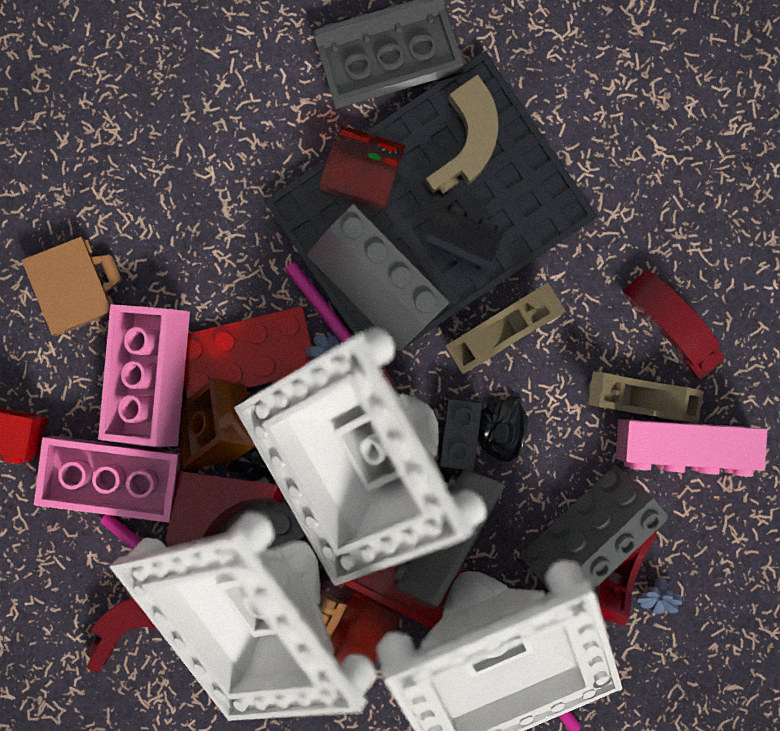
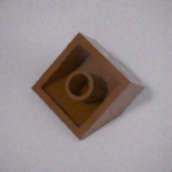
(211, 427)

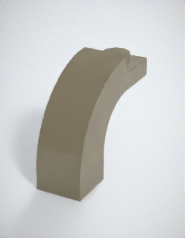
(480, 118)
(505, 328)
(645, 397)

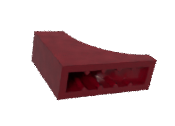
(207, 502)

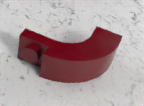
(676, 322)
(616, 591)
(111, 627)

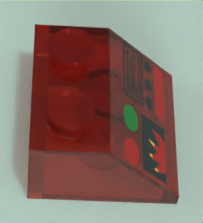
(362, 167)

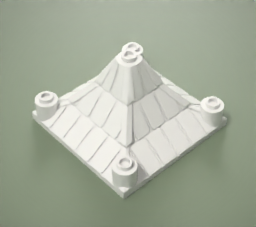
(357, 461)
(247, 622)
(503, 656)

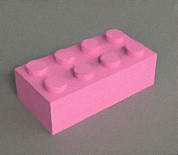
(144, 375)
(689, 444)
(107, 478)

